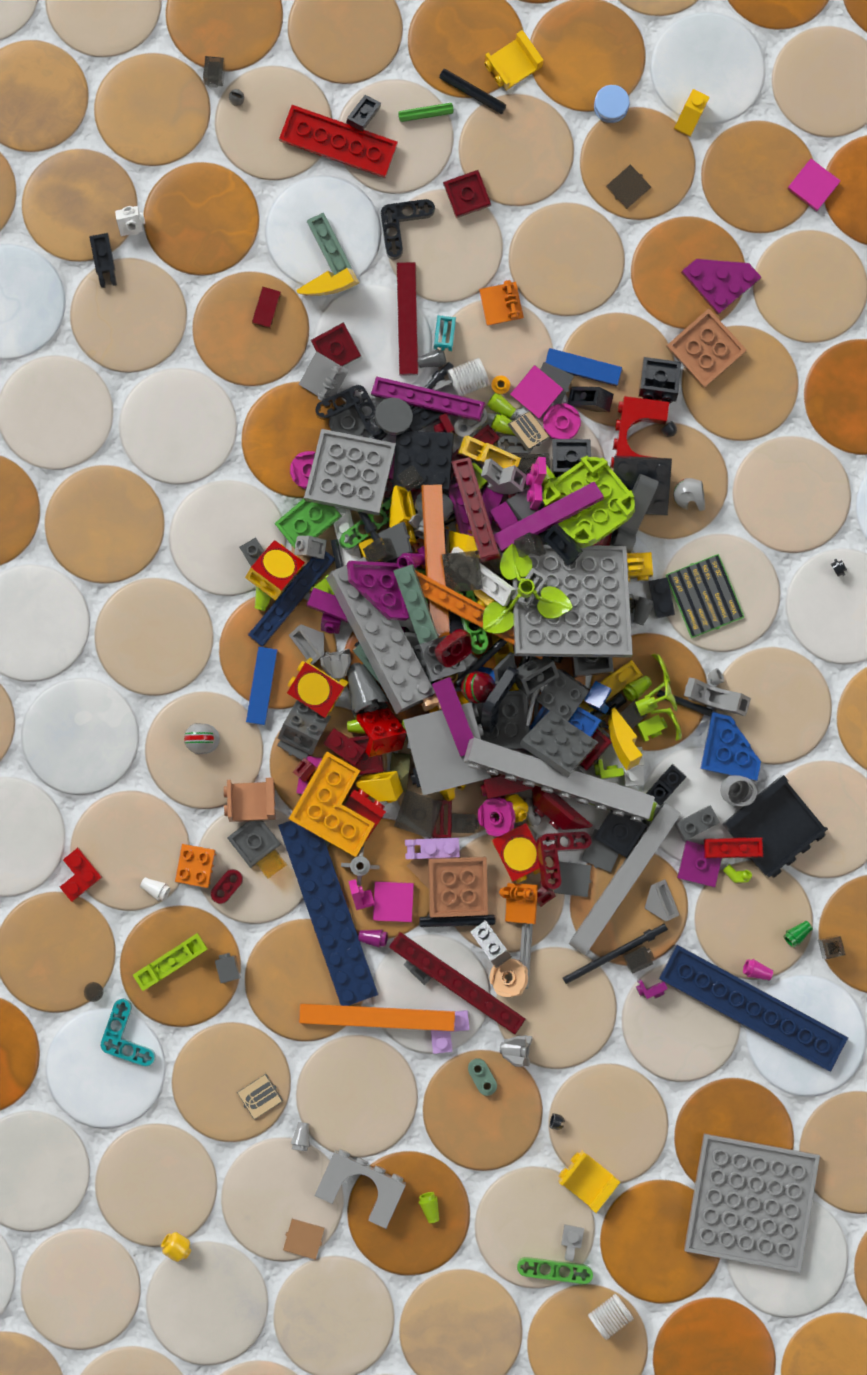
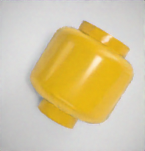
(519, 806)
(176, 1247)

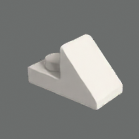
(635, 775)

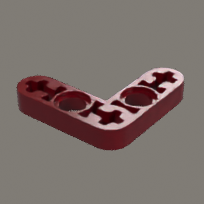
(552, 852)

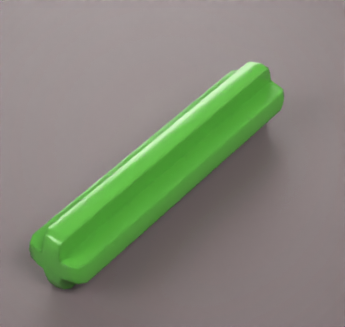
(425, 112)

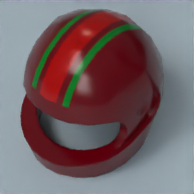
(477, 687)

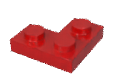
(84, 875)

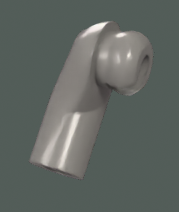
(531, 818)

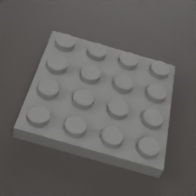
(350, 472)

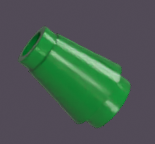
(797, 934)

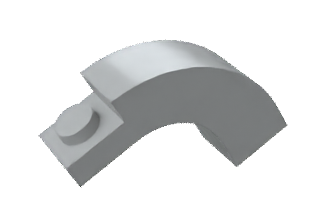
(717, 698)

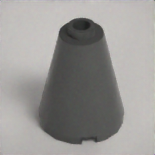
(364, 691)

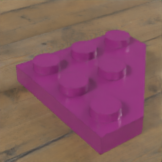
(720, 281)
(379, 586)

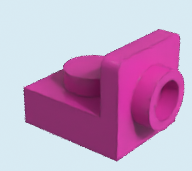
(361, 898)

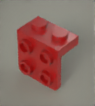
(383, 731)
(360, 804)

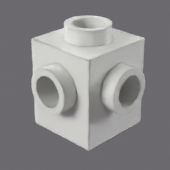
(129, 220)

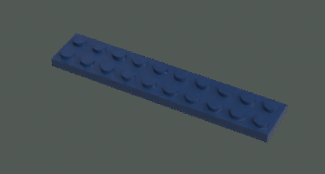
(329, 914)
(753, 1008)

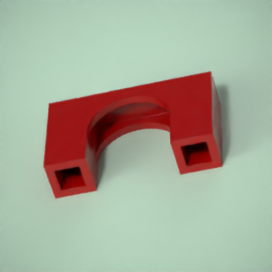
(634, 411)

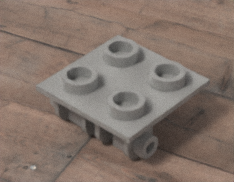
(323, 377)

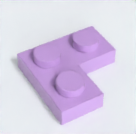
(442, 1039)

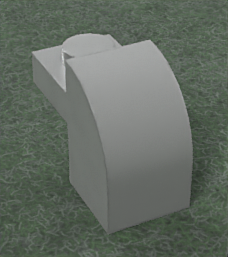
(503, 480)

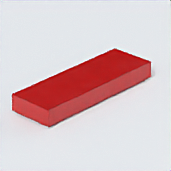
(733, 848)

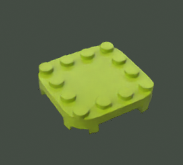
(601, 518)

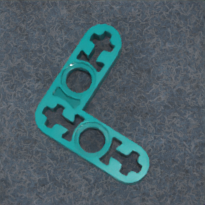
(116, 1036)

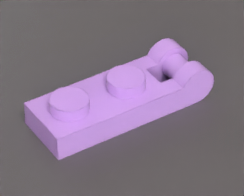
(433, 848)

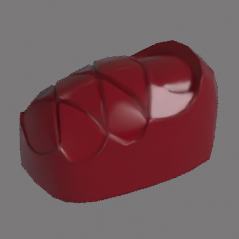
(454, 648)

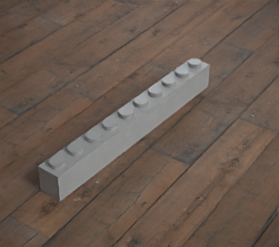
(578, 785)

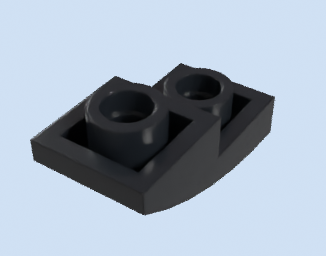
(666, 784)

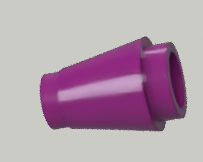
(410, 558)
(375, 938)

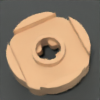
(518, 983)

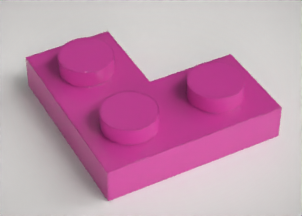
(535, 480)

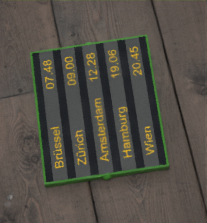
(704, 596)

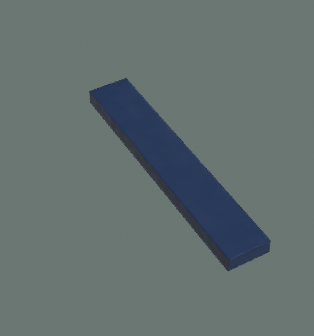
(290, 599)

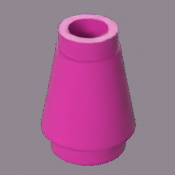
(757, 970)

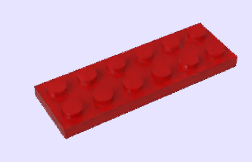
(338, 141)

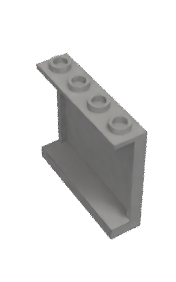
(436, 754)

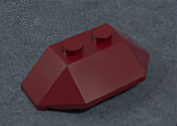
(557, 810)

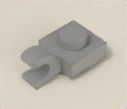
(571, 1238)

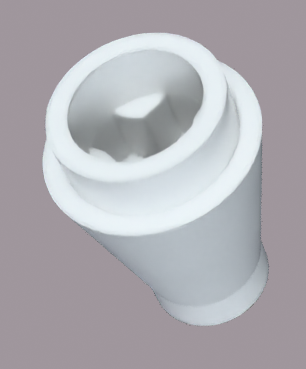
(155, 888)

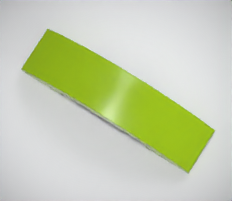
(170, 962)

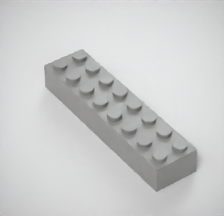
(383, 645)

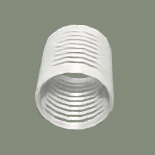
(472, 372)
(602, 1309)

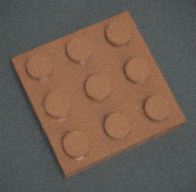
(706, 348)
(457, 886)

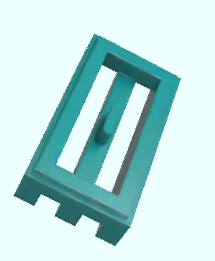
(443, 344)

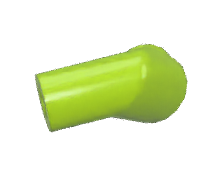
(737, 876)

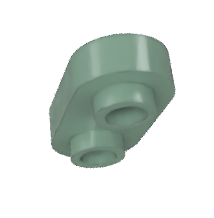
(482, 1077)

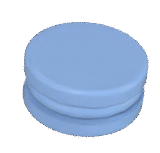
(611, 104)

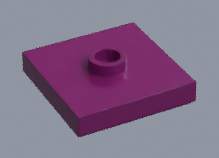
(696, 867)

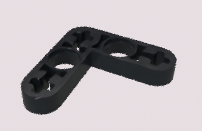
(398, 216)
(351, 402)
(490, 710)

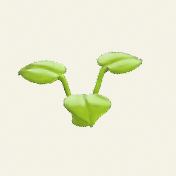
(551, 604)
(649, 704)

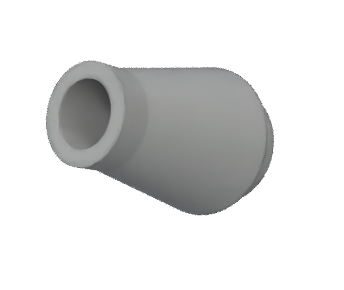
(301, 1137)

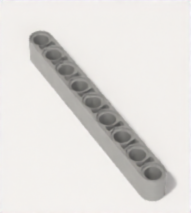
(624, 878)

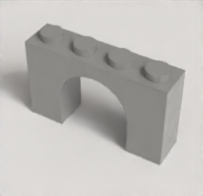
(343, 1166)

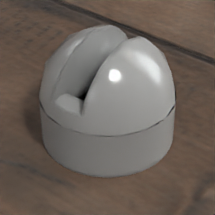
(716, 677)

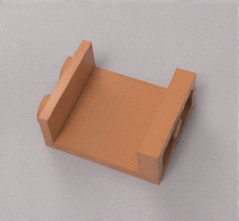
(250, 801)

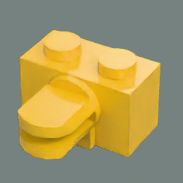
(639, 566)

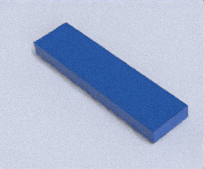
(584, 367)
(261, 685)

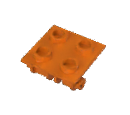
(501, 303)
(195, 865)
(520, 902)

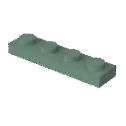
(328, 243)
(416, 604)

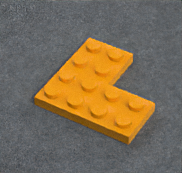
(322, 809)

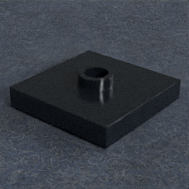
(620, 833)

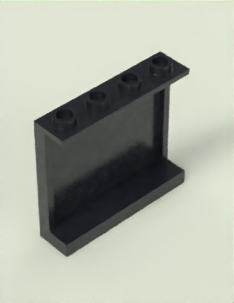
(781, 822)

